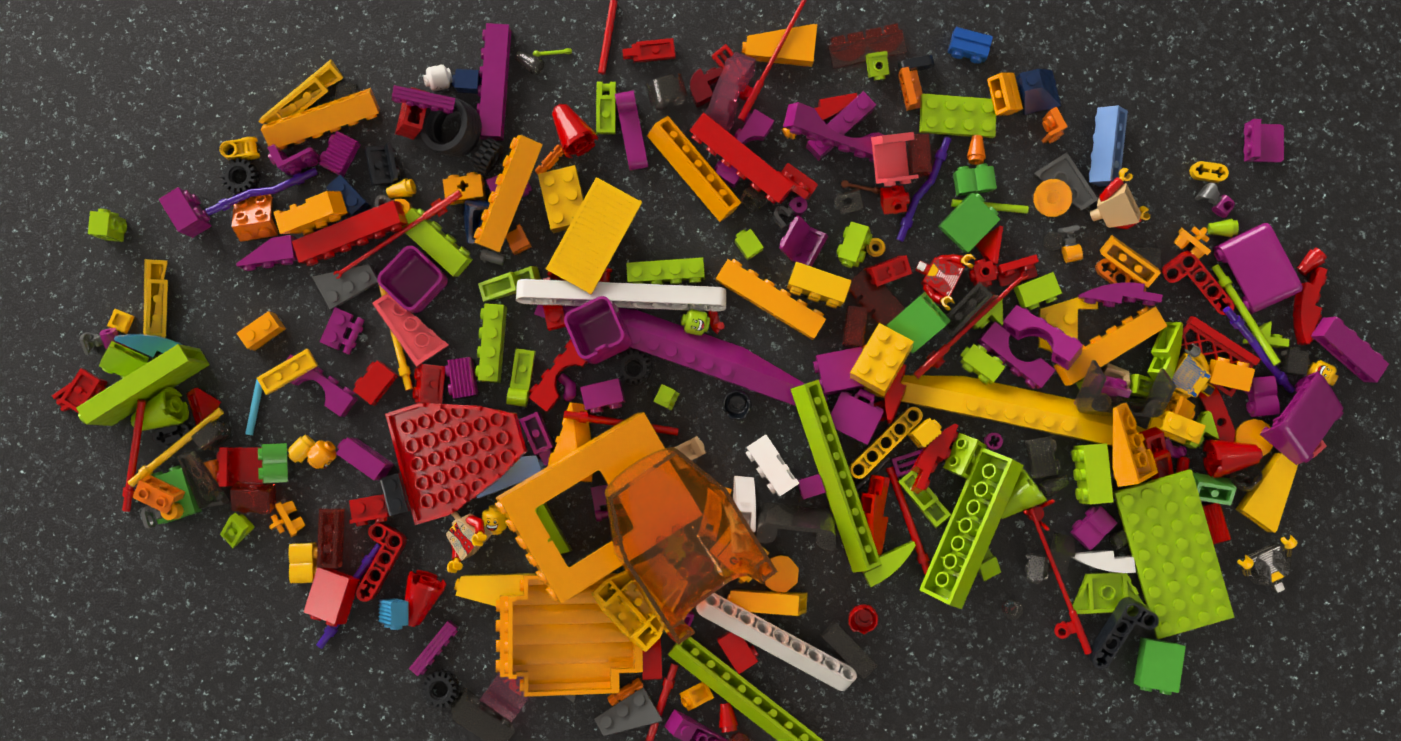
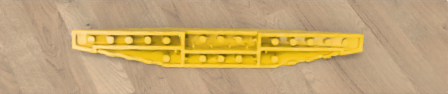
(1007, 405)

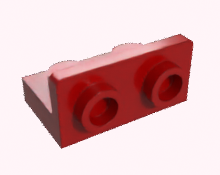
(803, 184)
(1011, 271)
(429, 384)
(82, 388)
(368, 509)

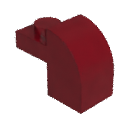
(700, 85)

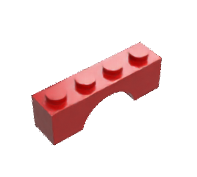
(546, 392)

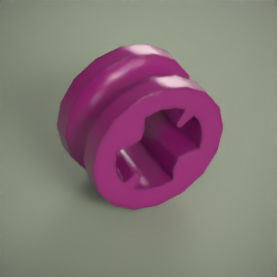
(988, 438)

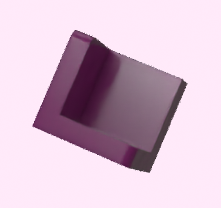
(811, 486)

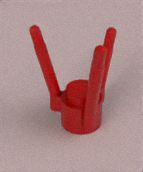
(1039, 513)

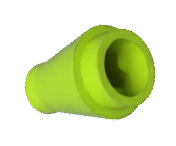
(1224, 228)

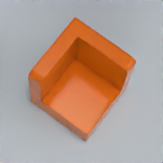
(518, 240)

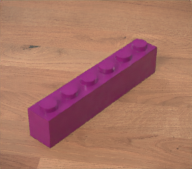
(494, 80)

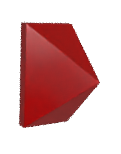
(990, 245)
(201, 404)

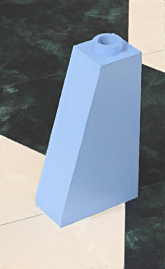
(520, 471)

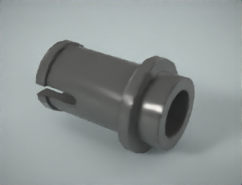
(493, 257)

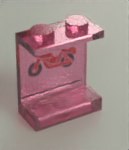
(505, 696)

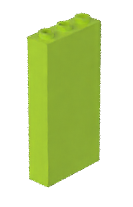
(143, 384)

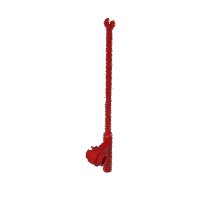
(750, 94)
(438, 207)
(935, 359)
(1074, 625)

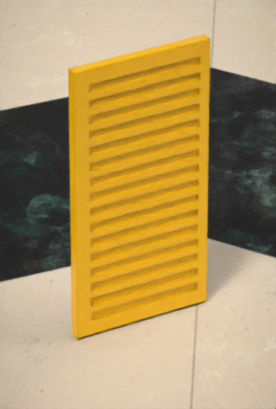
(594, 235)

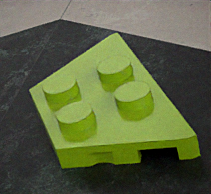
(1103, 592)

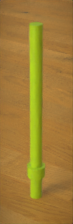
(1226, 283)

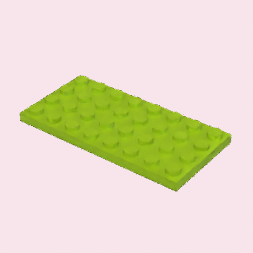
(1174, 553)

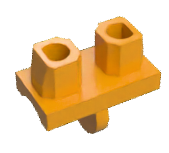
(1184, 238)
(283, 511)

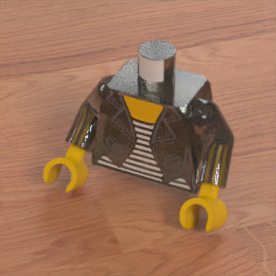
(1269, 564)

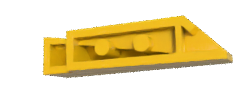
(305, 93)
(155, 298)

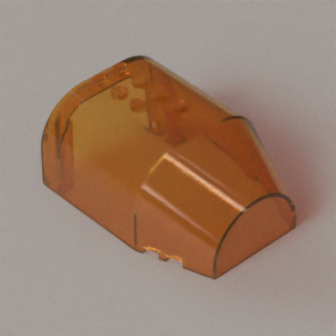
(679, 536)

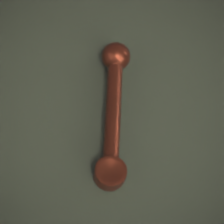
(876, 190)

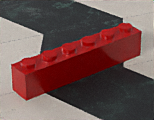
(742, 158)
(350, 232)

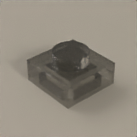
(344, 89)

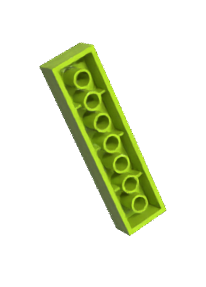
(971, 527)

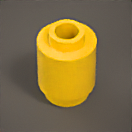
(299, 448)

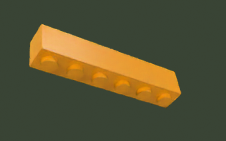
(321, 119)
(693, 168)
(508, 193)
(770, 299)
(1114, 343)

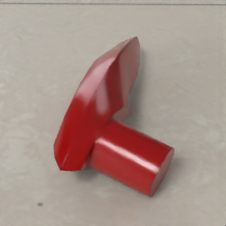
(715, 323)

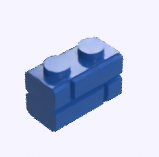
(970, 45)

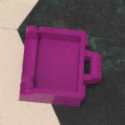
(855, 416)

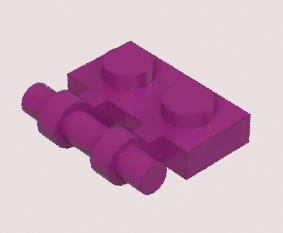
(337, 329)

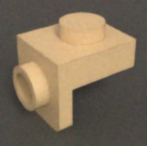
(1117, 372)
(692, 448)

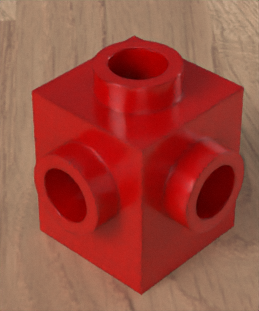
(894, 199)
(977, 276)

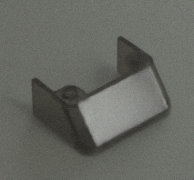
(1092, 401)

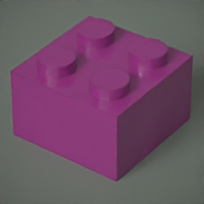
(185, 212)
(603, 395)

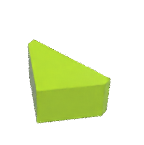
(1140, 385)

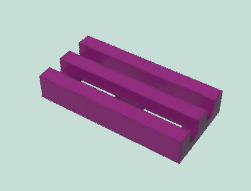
(897, 467)

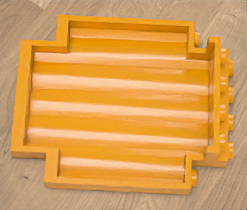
(563, 645)

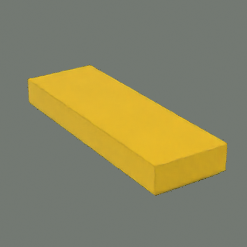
(287, 371)

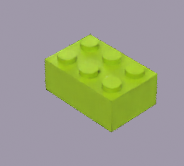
(1092, 474)

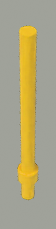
(404, 370)
(147, 470)

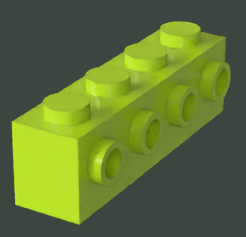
(438, 244)
(666, 271)
(492, 343)

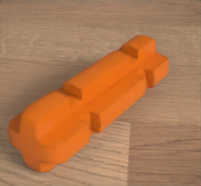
(550, 160)
(625, 691)

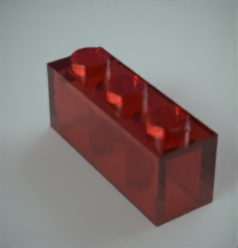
(330, 537)

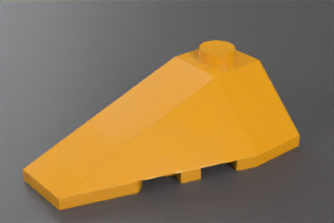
(571, 437)
(1130, 457)

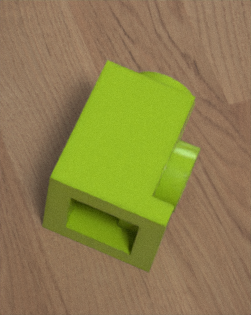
(872, 59)
(666, 397)

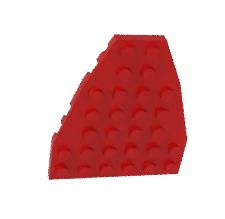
(452, 453)

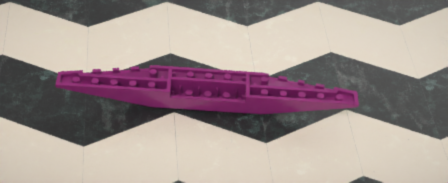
(704, 354)

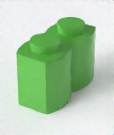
(974, 180)
(273, 463)

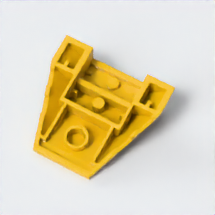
(628, 610)

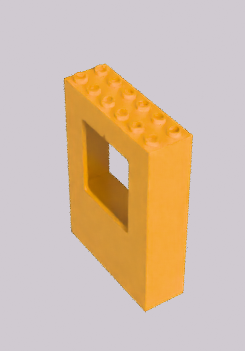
(606, 453)

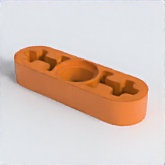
(1111, 266)

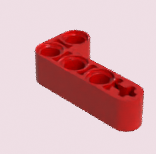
(1203, 284)
(378, 563)

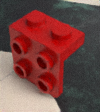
(238, 465)

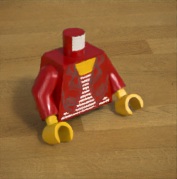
(942, 276)

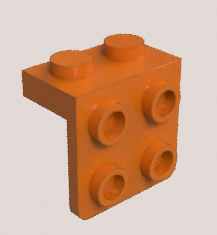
(253, 218)

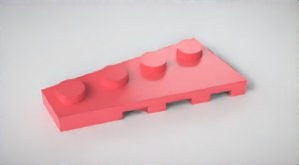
(411, 333)

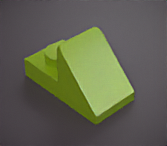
(994, 314)
(1274, 340)
(1210, 430)
(236, 529)
(989, 566)

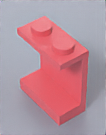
(891, 158)

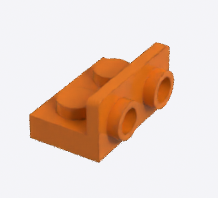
(910, 88)
(1054, 124)
(157, 493)

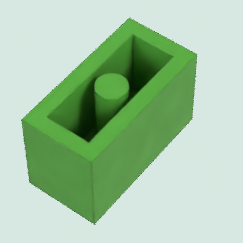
(1215, 490)

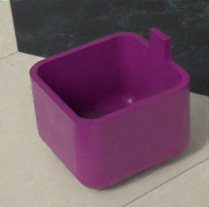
(412, 279)
(597, 330)

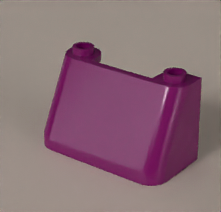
(1259, 267)
(1305, 419)

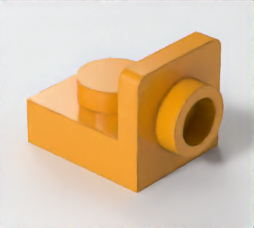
(696, 696)

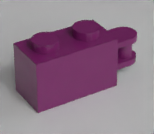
(538, 436)

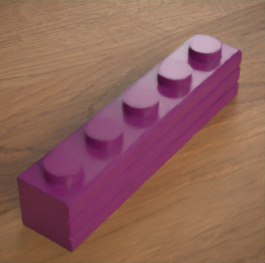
(423, 99)
(434, 648)

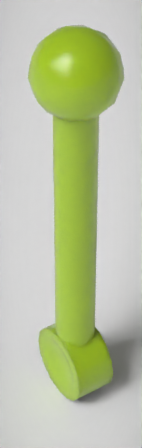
(566, 51)

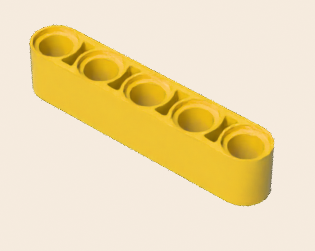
(894, 439)

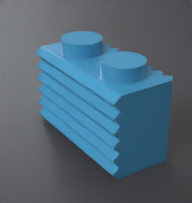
(393, 613)

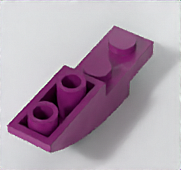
(1113, 293)

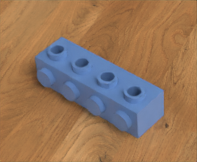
(1108, 145)

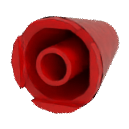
(572, 131)
(1229, 457)
(422, 593)

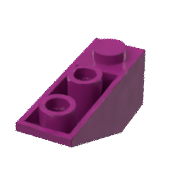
(272, 252)
(688, 729)

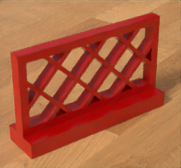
(1222, 342)

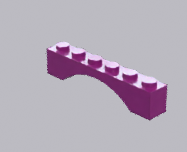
(806, 121)

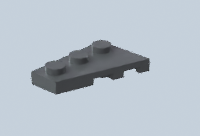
(1066, 170)
(347, 287)
(629, 714)

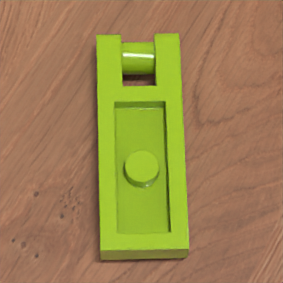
(606, 109)

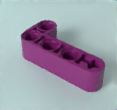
(631, 130)

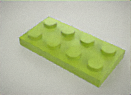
(957, 116)

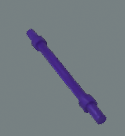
(940, 157)
(224, 204)
(1238, 323)
(330, 631)

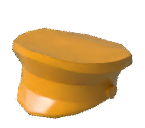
(785, 577)

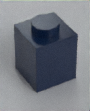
(466, 81)

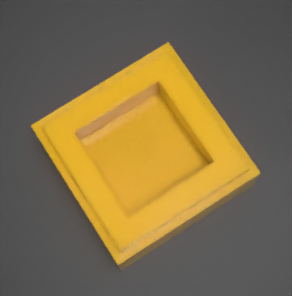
(120, 321)

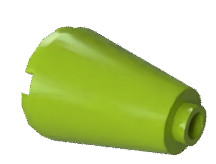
(164, 410)
(1024, 495)

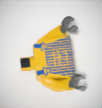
(1192, 375)

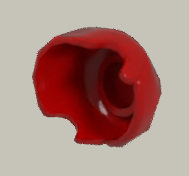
(863, 619)

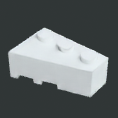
(771, 466)

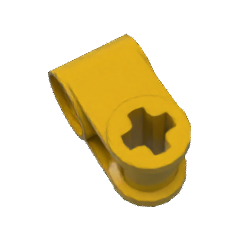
(243, 149)

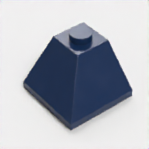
(1037, 91)
(472, 217)

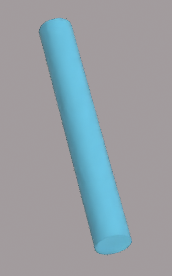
(254, 409)

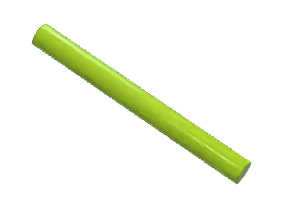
(998, 206)

